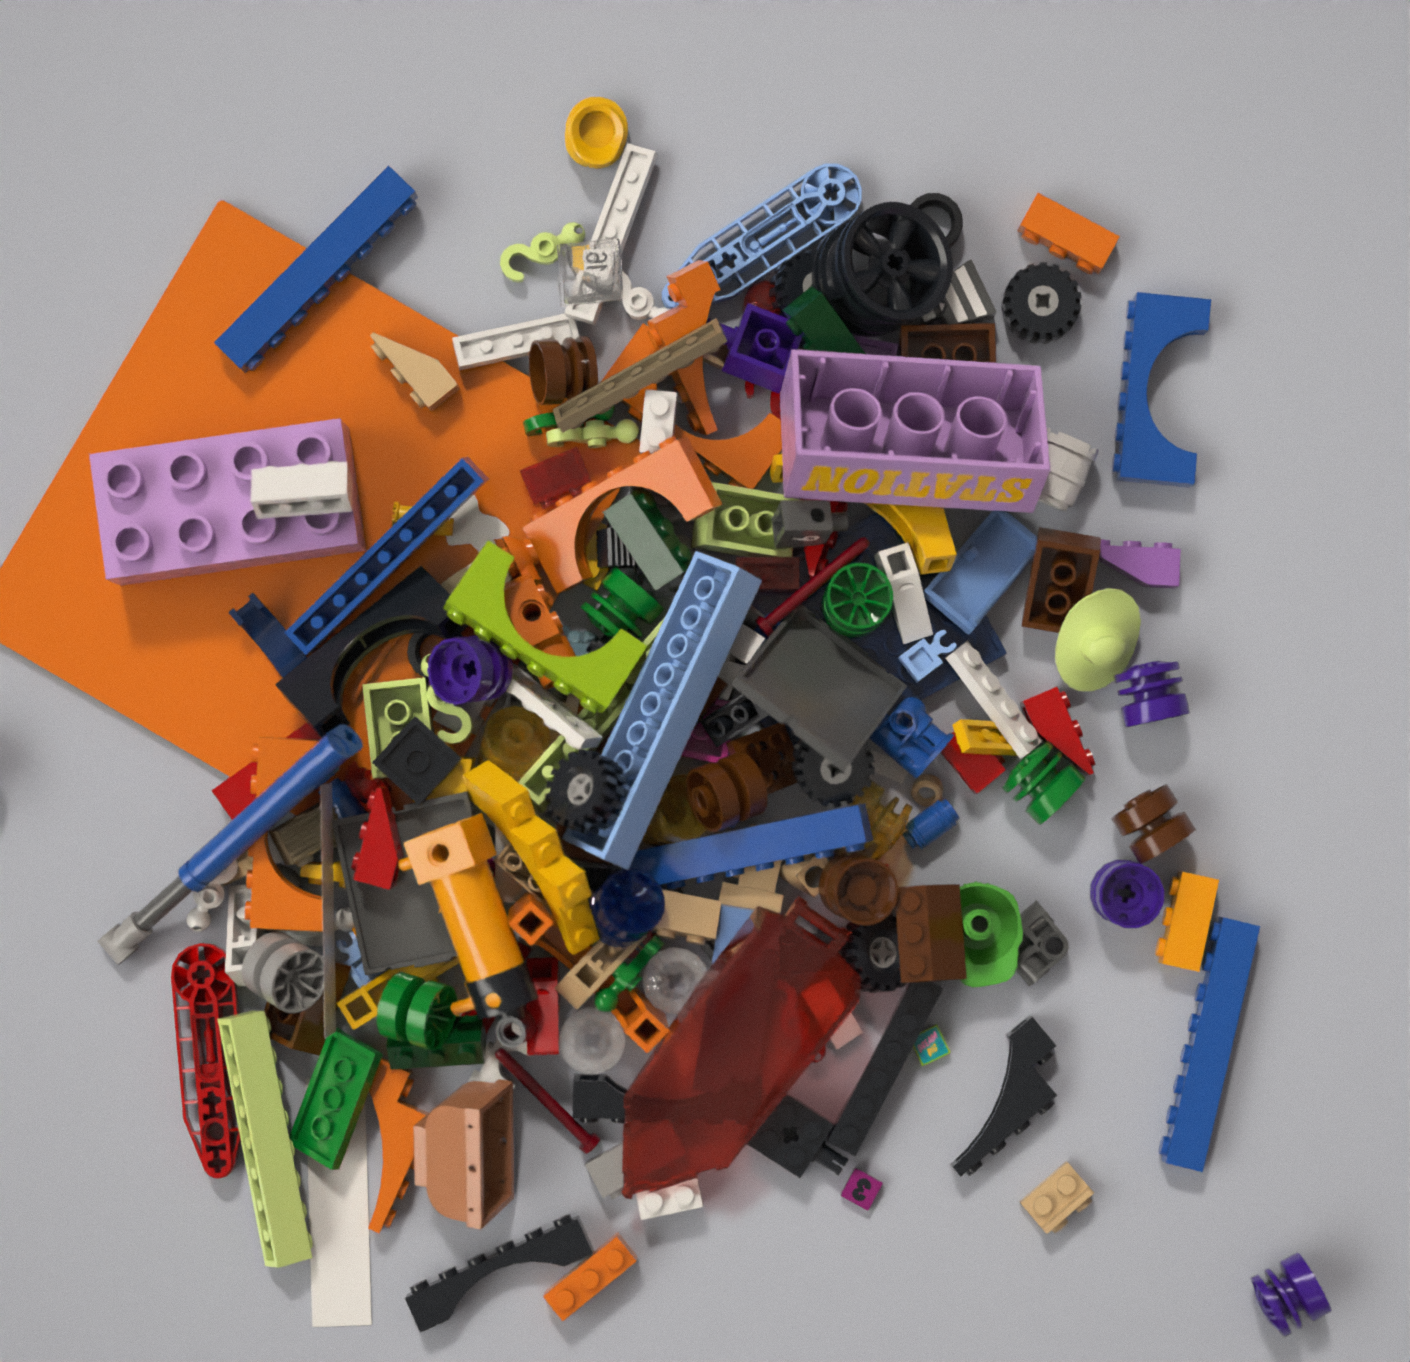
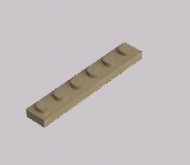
(639, 375)

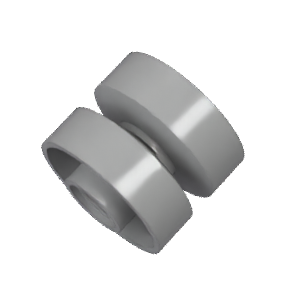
(284, 972)

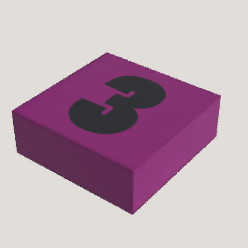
(861, 1188)

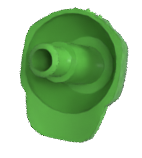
(990, 933)

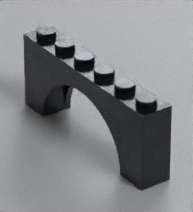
(319, 681)

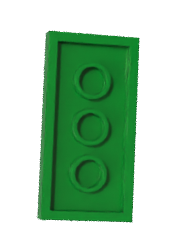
(335, 1098)

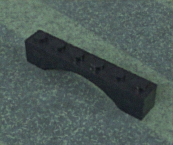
(884, 1066)
(598, 1098)
(558, 1245)

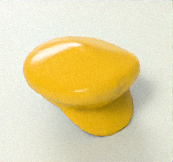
(596, 132)

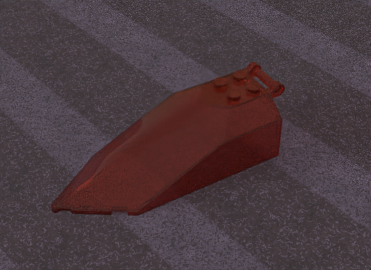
(736, 1048)

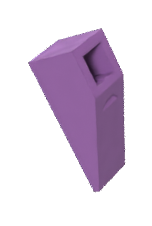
(1144, 565)

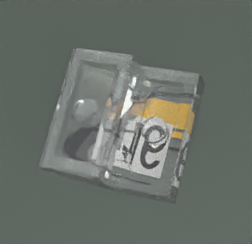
(590, 272)

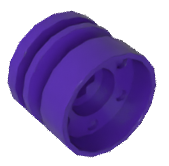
(468, 670)
(1151, 693)
(1133, 910)
(1291, 1294)

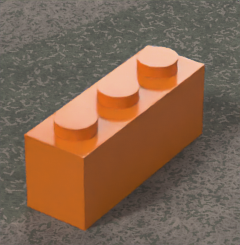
(1067, 234)
(590, 1276)

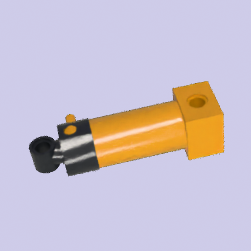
(477, 923)

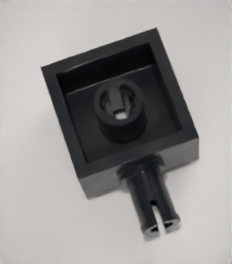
(806, 1147)

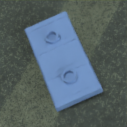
(982, 570)

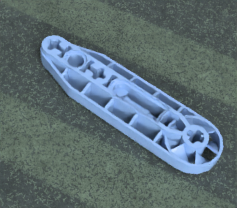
(747, 250)

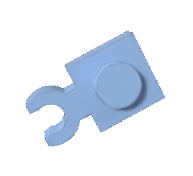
(924, 658)
(355, 961)

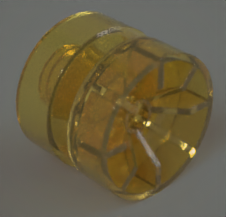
(514, 740)

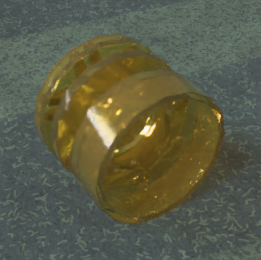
(673, 816)
(884, 822)

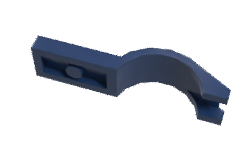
(268, 635)

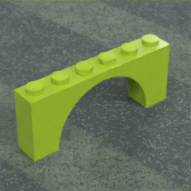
(481, 605)

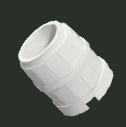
(1068, 469)

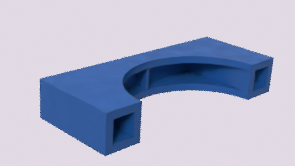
(1143, 450)

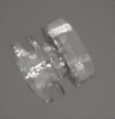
(673, 961)
(610, 1046)

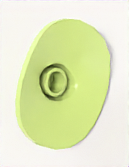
(1097, 639)

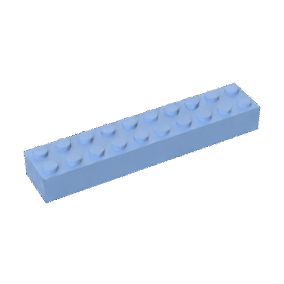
(670, 697)

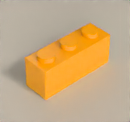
(1187, 920)

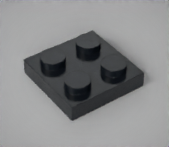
(417, 760)

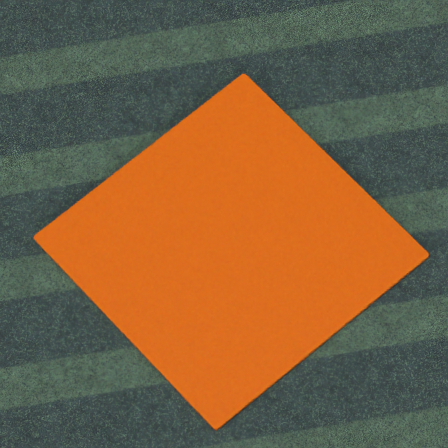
(169, 645)

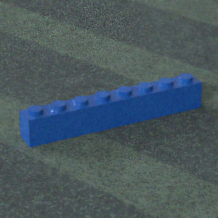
(317, 269)
(386, 555)
(756, 846)
(1209, 1044)

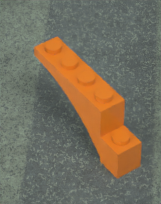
(694, 291)
(397, 1135)

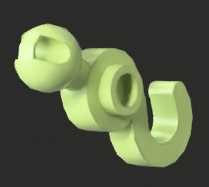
(542, 249)
(594, 434)
(449, 709)

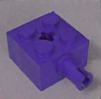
(759, 348)

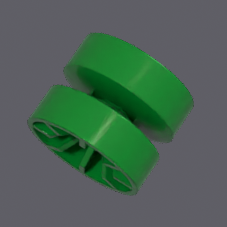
(857, 600)
(416, 1011)

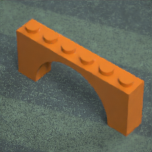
(740, 458)
(561, 533)
(274, 899)
(634, 1011)

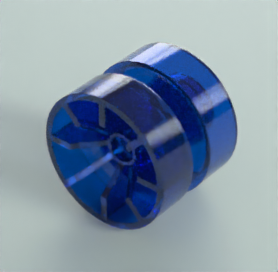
(626, 907)

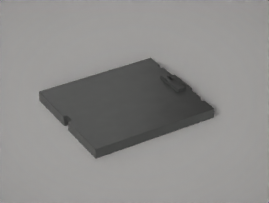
(819, 686)
(400, 923)

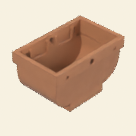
(463, 1152)

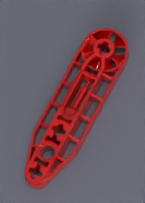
(212, 1075)

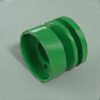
(622, 606)
(1043, 783)

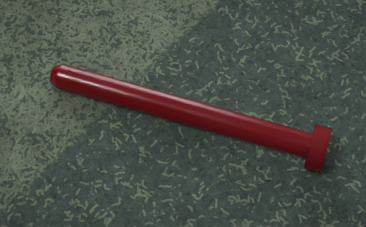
(767, 623)
(587, 1140)

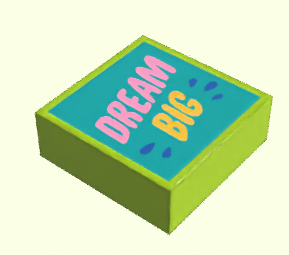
(930, 1045)

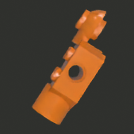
(527, 597)

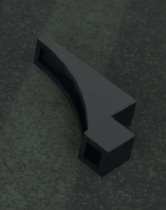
(1020, 1095)

